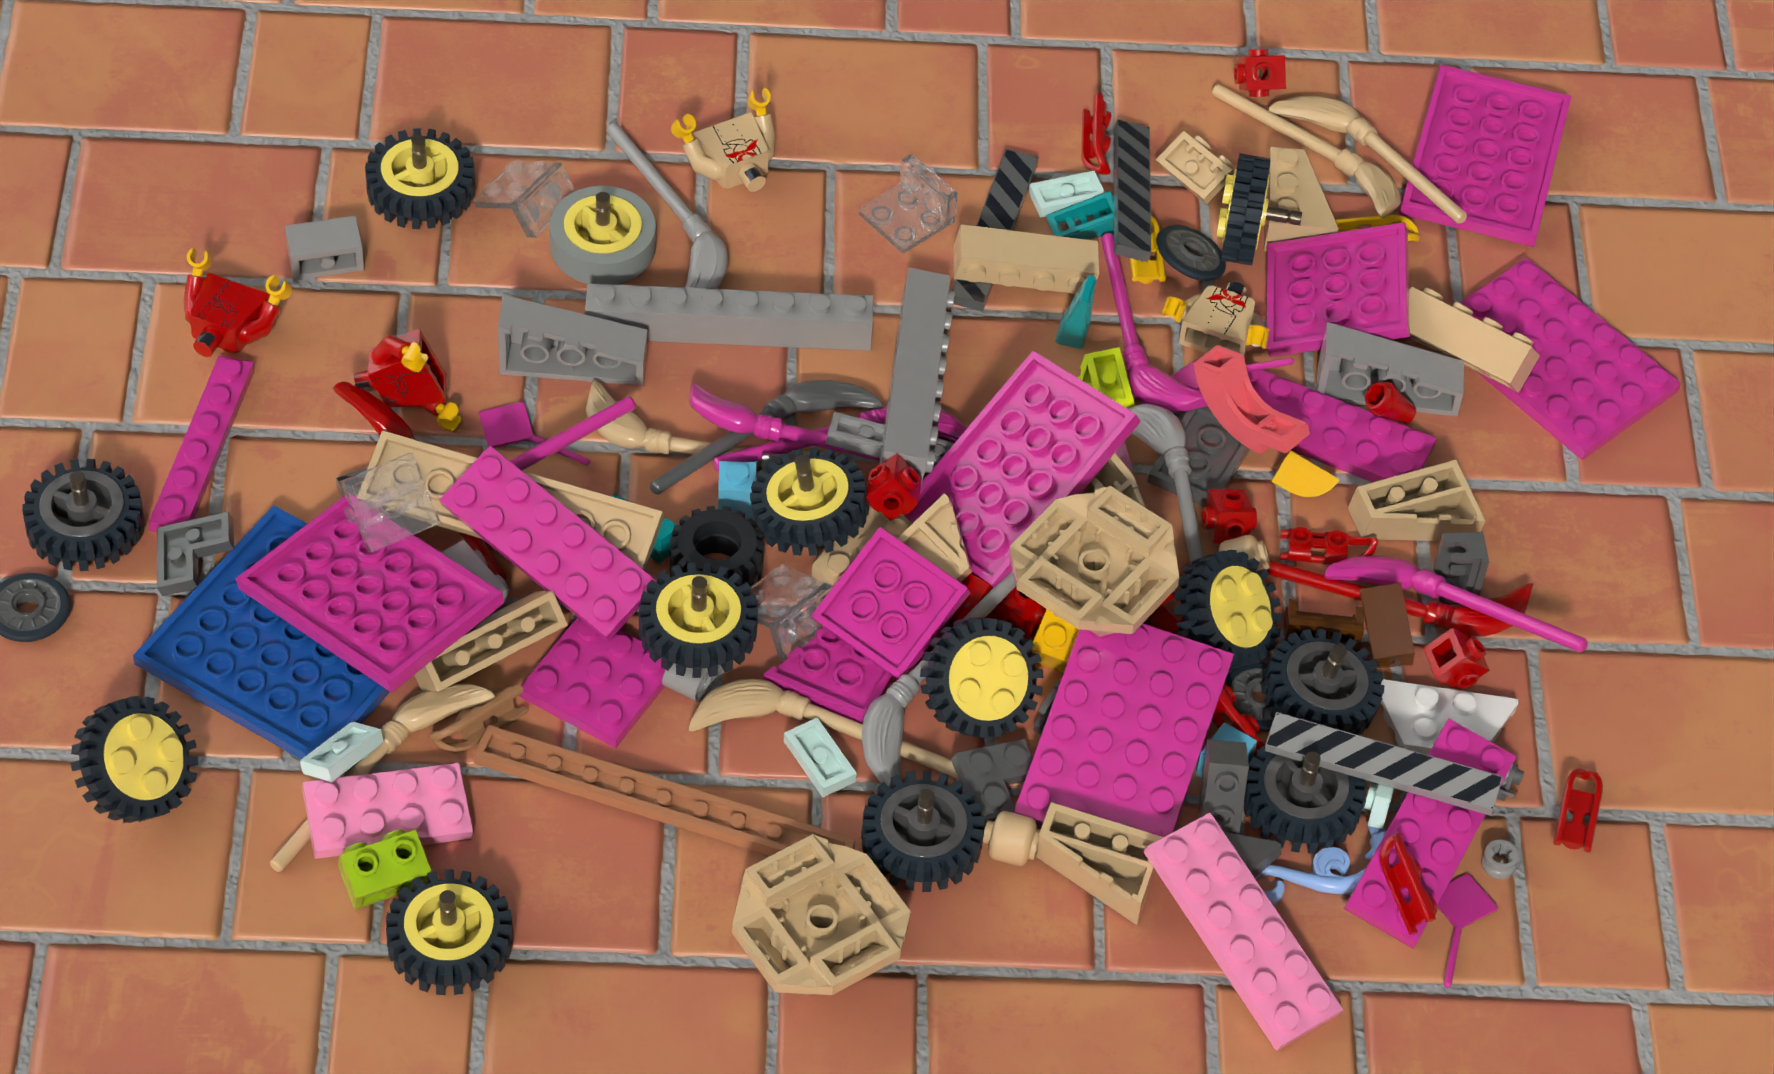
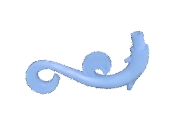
(1322, 878)

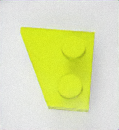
(1107, 374)

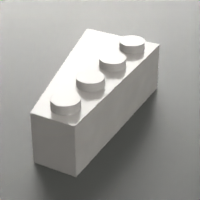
(568, 345)
(1357, 360)

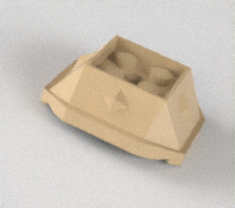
(1097, 561)
(813, 887)

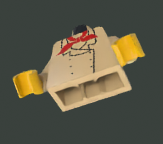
(733, 149)
(1219, 319)

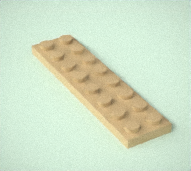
(622, 523)

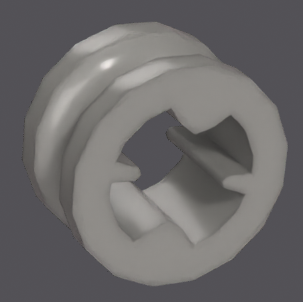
(1500, 848)

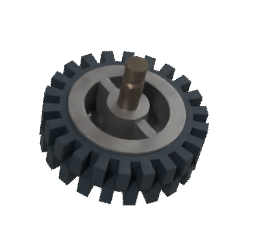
(83, 514)
(1323, 682)
(1302, 800)
(923, 831)

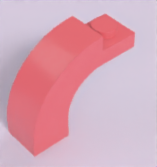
(1239, 408)

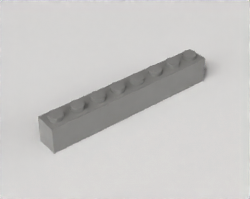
(737, 316)
(917, 370)

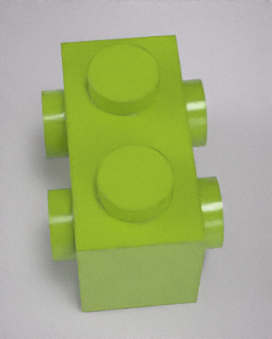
(382, 868)

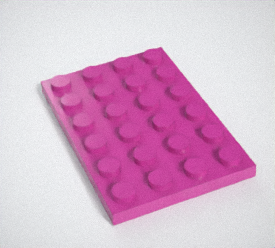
(1489, 152)
(1587, 373)
(1023, 451)
(372, 609)
(1126, 728)

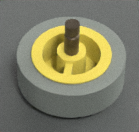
(602, 235)

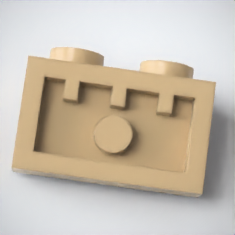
(1195, 166)

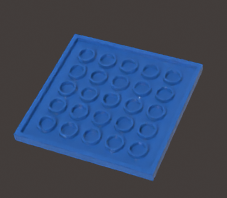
(254, 662)

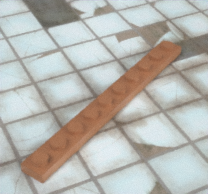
(644, 794)

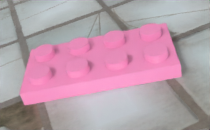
(378, 803)

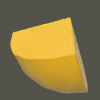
(1303, 477)

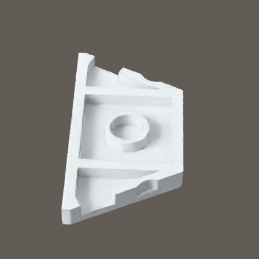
(1421, 711)

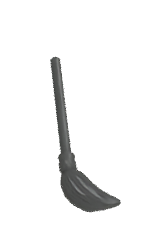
(800, 397)

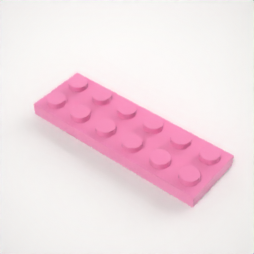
(1243, 931)

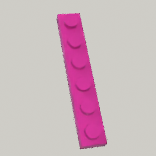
(203, 442)

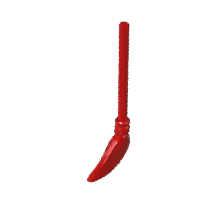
(385, 419)
(1440, 615)

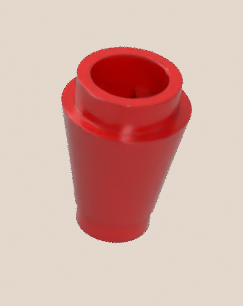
(1388, 402)

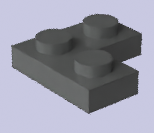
(185, 542)
(989, 771)

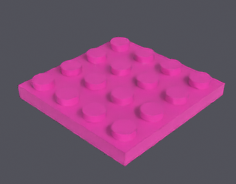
(1338, 279)

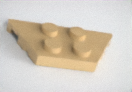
(939, 539)

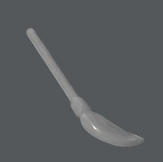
(708, 253)
(1167, 437)
(885, 716)

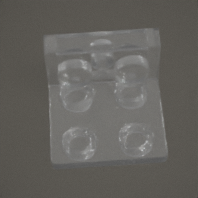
(528, 190)
(913, 208)
(786, 605)

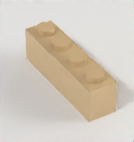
(1024, 259)
(1465, 338)
(494, 639)

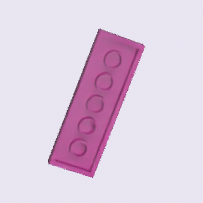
(1344, 433)
(548, 542)
(1433, 835)

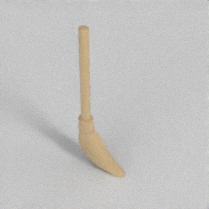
(1344, 118)
(1370, 178)
(632, 432)
(761, 697)
(411, 716)

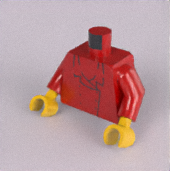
(228, 312)
(409, 375)

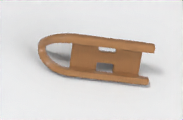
(471, 720)

